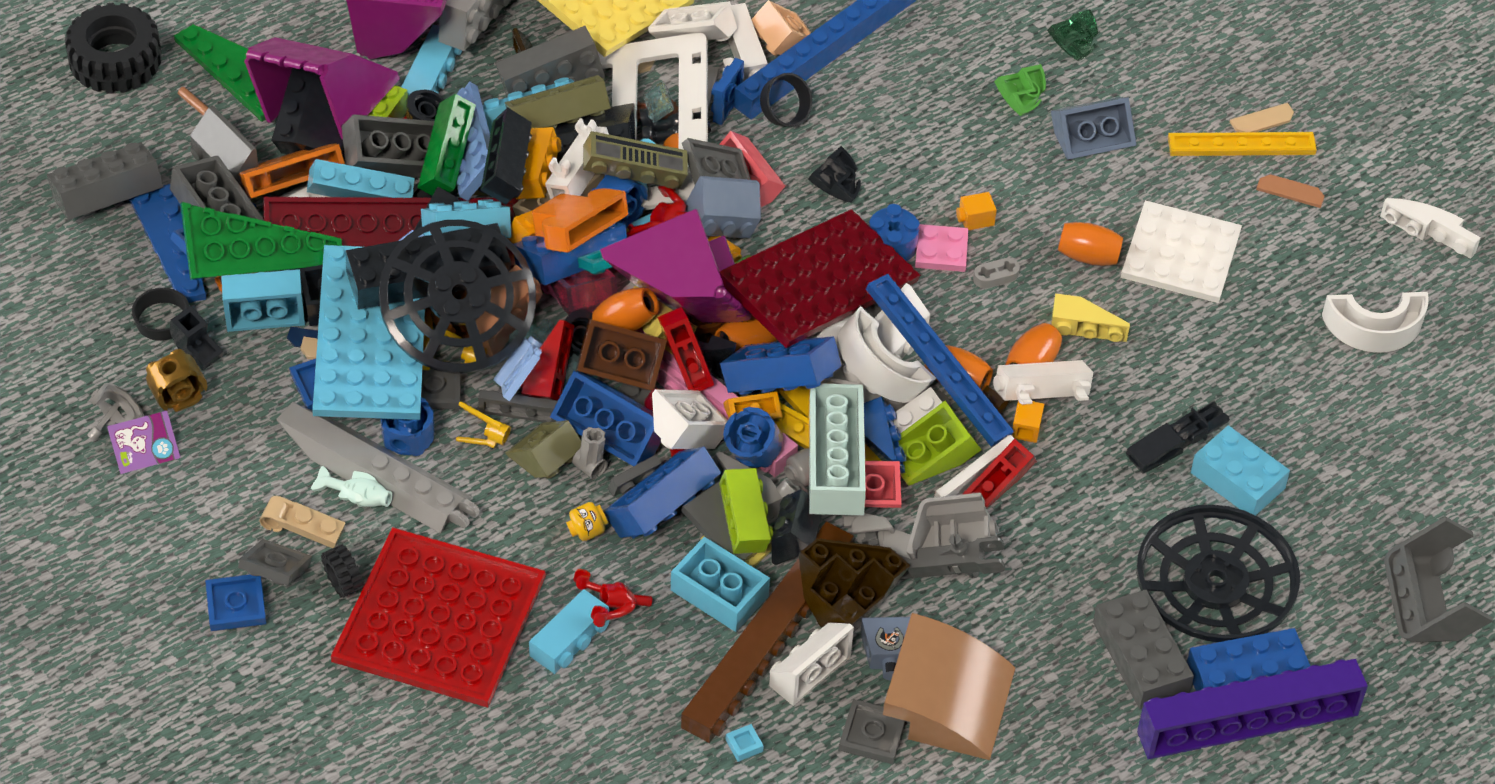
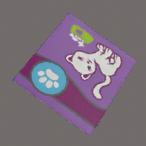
(143, 442)

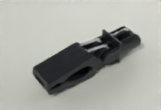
(1171, 439)

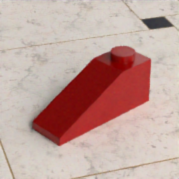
(685, 350)
(549, 373)
(1003, 472)

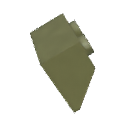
(546, 448)

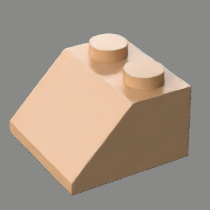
(779, 27)

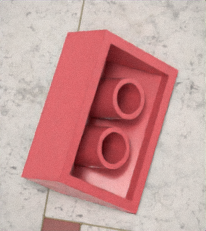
(757, 167)
(882, 484)

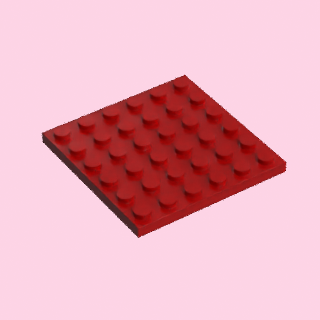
(439, 617)

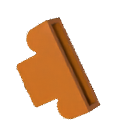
(286, 170)
(574, 219)

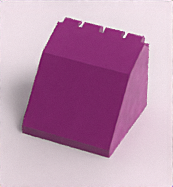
(390, 25)
(348, 80)
(680, 268)

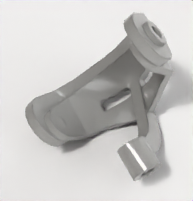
(110, 411)

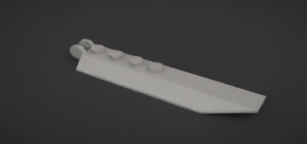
(347, 451)

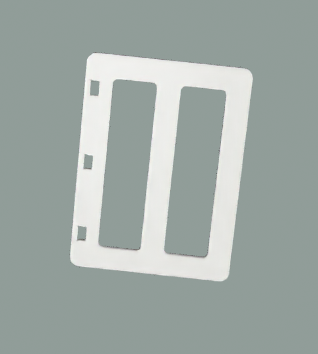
(692, 90)

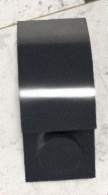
(191, 335)

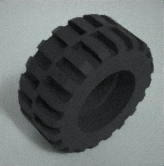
(116, 69)

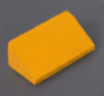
(768, 402)

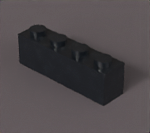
(506, 156)

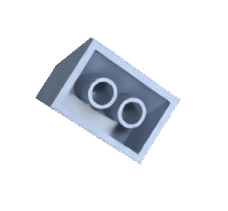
(1094, 127)
(726, 205)

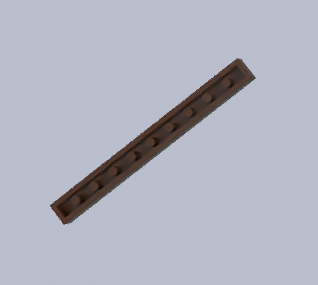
(752, 652)

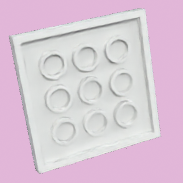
(1181, 251)

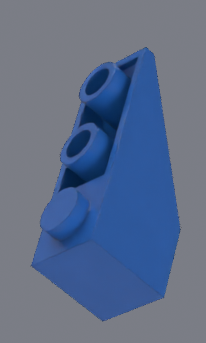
(881, 431)

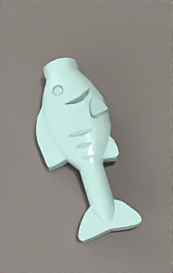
(361, 489)

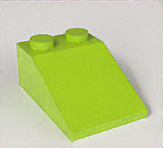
(935, 444)

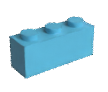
(566, 633)

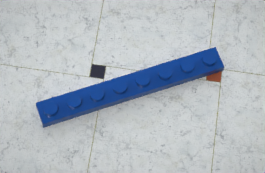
(939, 360)

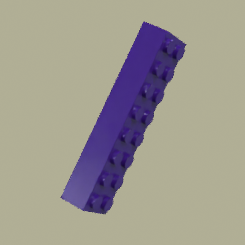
(1251, 708)

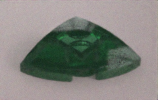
(1076, 34)

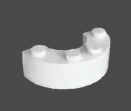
(1374, 330)
(875, 365)

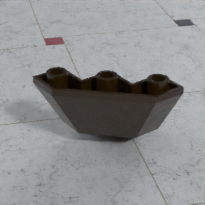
(847, 579)

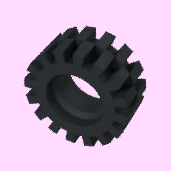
(342, 570)

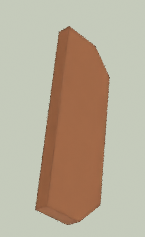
(1291, 190)

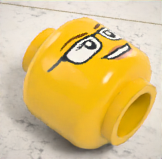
(587, 521)

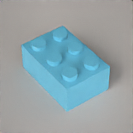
(484, 213)
(263, 300)
(1240, 471)
(720, 584)

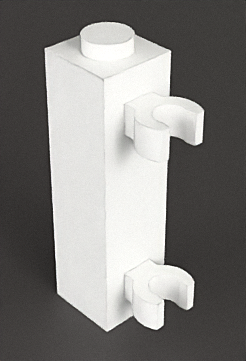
(745, 43)
(569, 175)
(1043, 380)

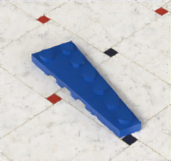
(160, 216)

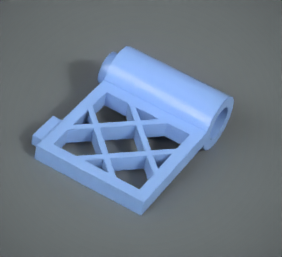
(518, 366)

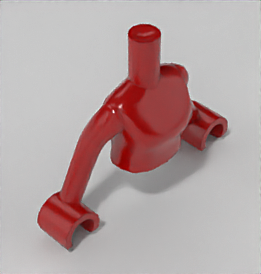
(662, 212)
(613, 595)

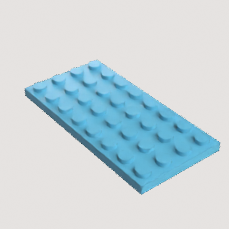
(357, 361)

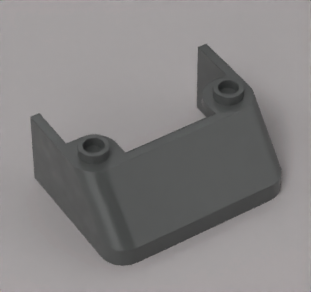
(1416, 587)

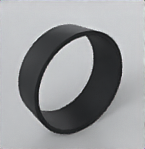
(804, 95)
(152, 297)

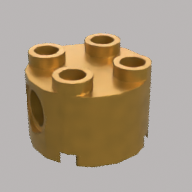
(176, 381)

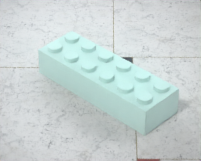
(836, 450)

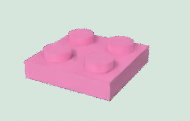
(942, 248)

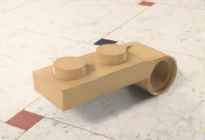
(301, 520)

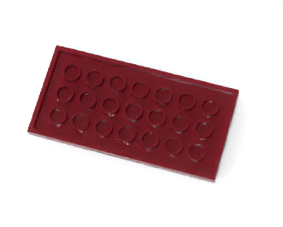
(815, 277)

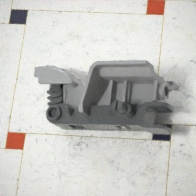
(945, 538)

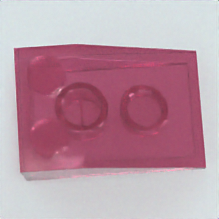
(584, 290)

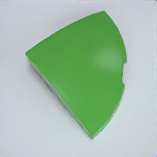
(1023, 88)

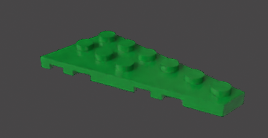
(224, 62)
(238, 244)

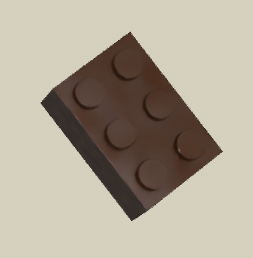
(621, 354)

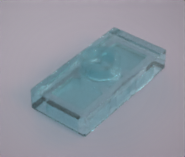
(658, 102)

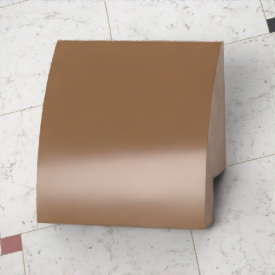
(949, 688)

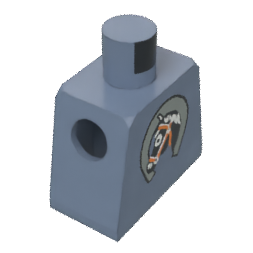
(883, 641)

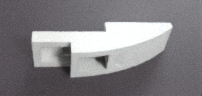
(1424, 220)

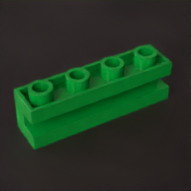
(447, 144)

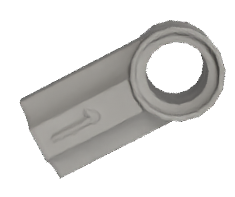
(590, 455)

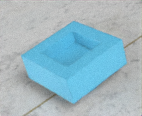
(744, 742)

